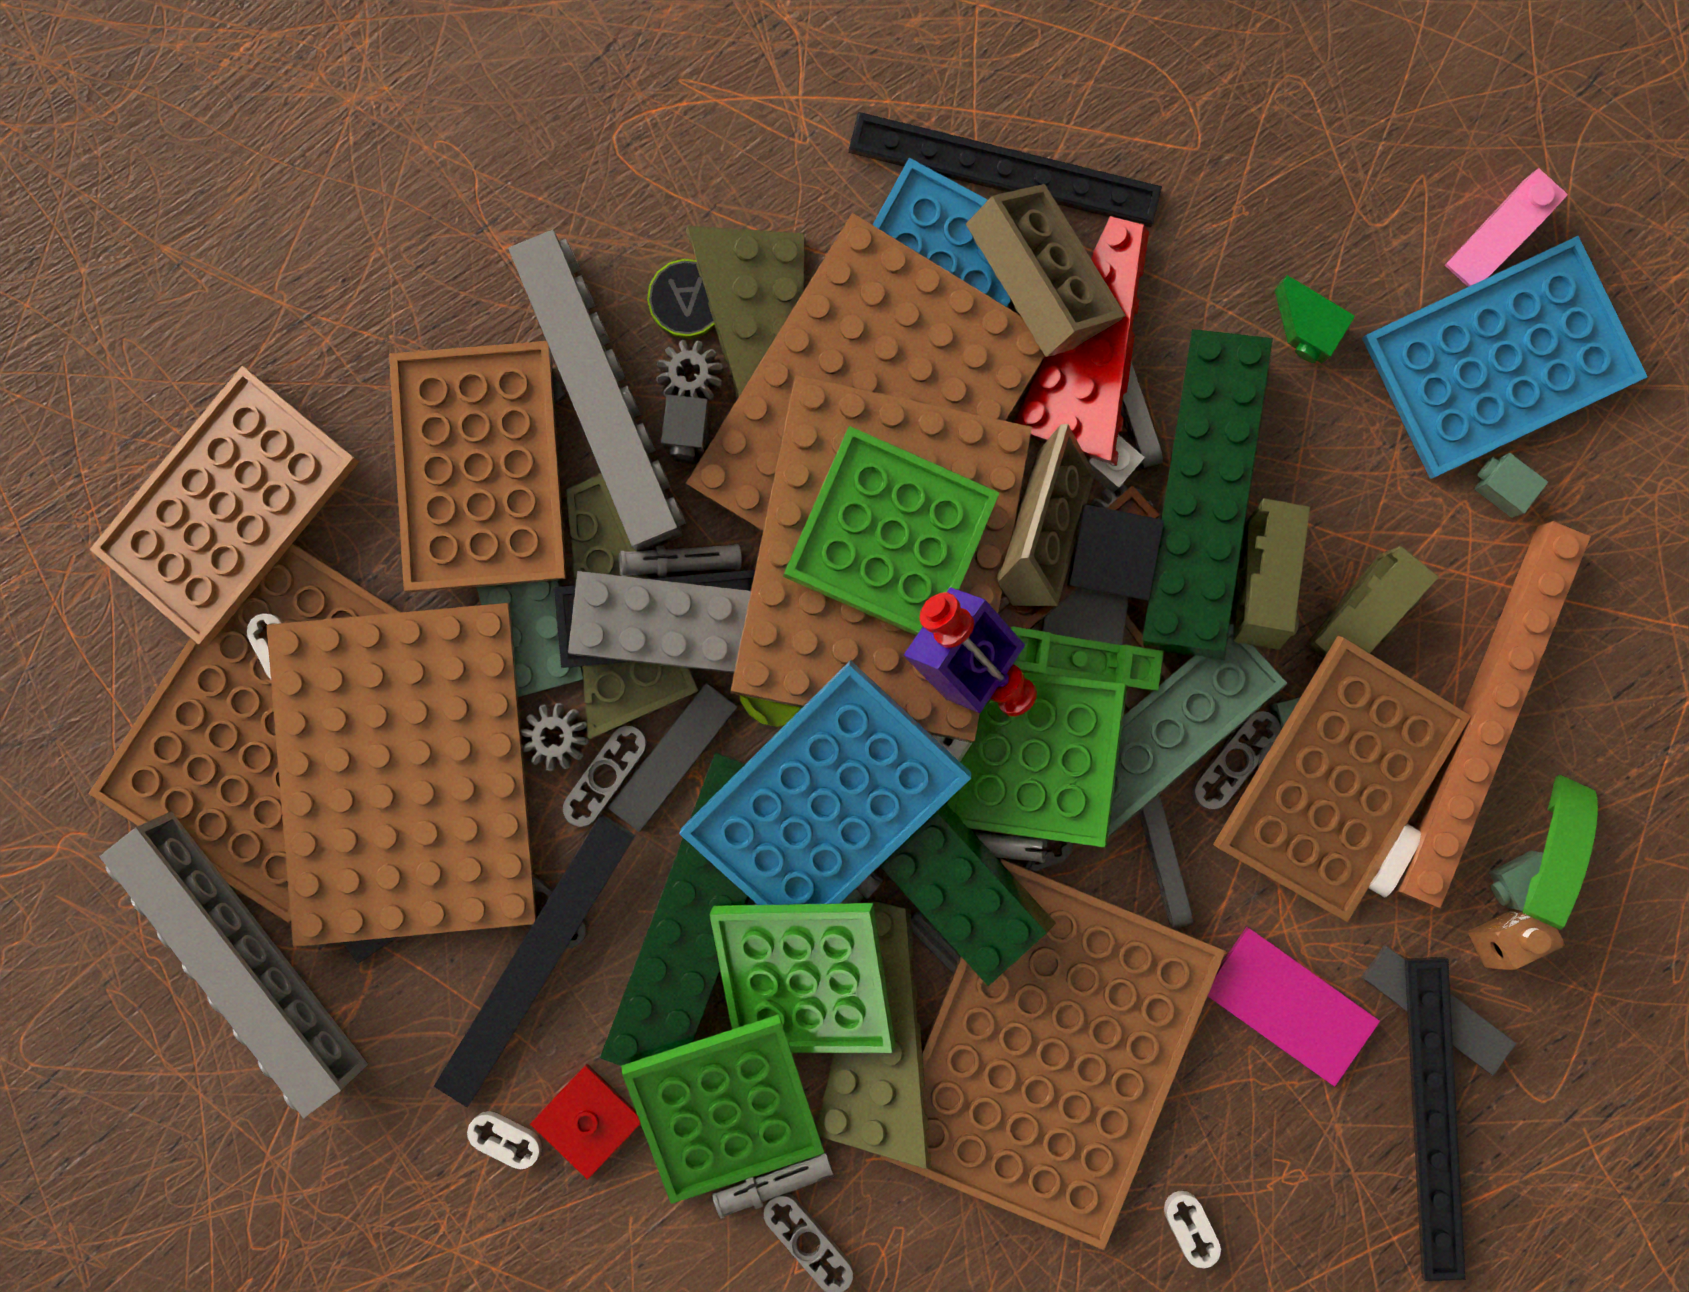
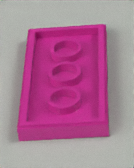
(1291, 1006)

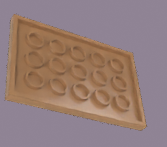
(477, 466)
(224, 506)
(1342, 779)

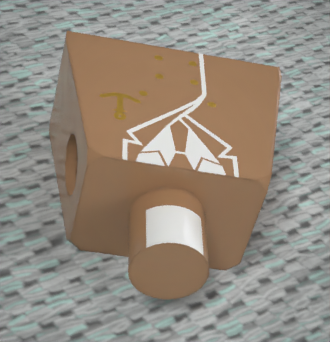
(1518, 937)

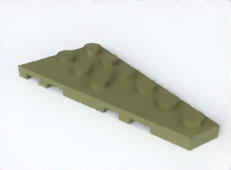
(750, 289)
(618, 690)
(878, 1097)

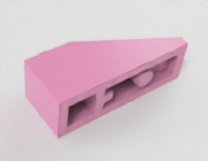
(1506, 228)

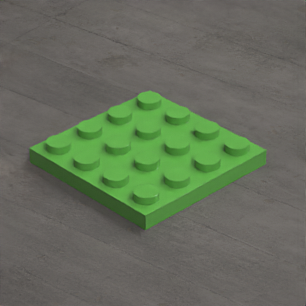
(889, 531)
(1049, 767)
(810, 967)
(723, 1109)

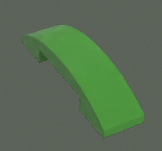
(1088, 659)
(1566, 853)

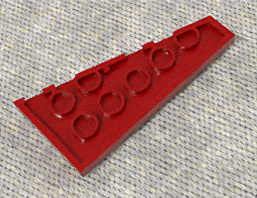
(1089, 382)

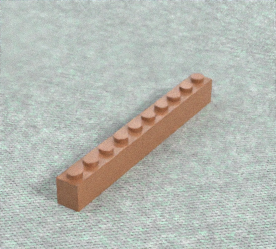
(1493, 708)

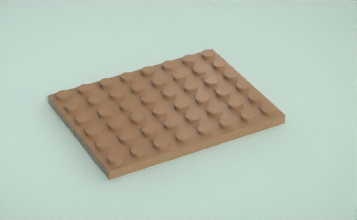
(875, 324)
(802, 638)
(211, 735)
(401, 774)
(1062, 1062)

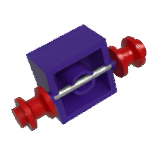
(970, 654)

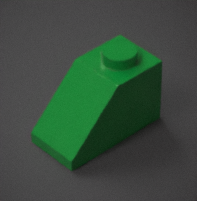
(1310, 320)

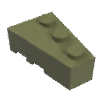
(1270, 574)
(1375, 602)

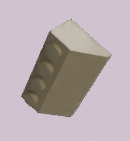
(1044, 268)
(1047, 522)

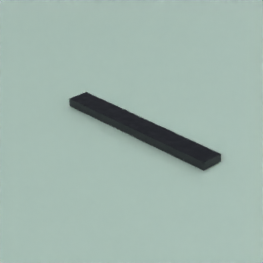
(1005, 168)
(534, 960)
(1435, 1118)

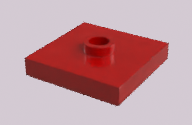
(586, 1121)

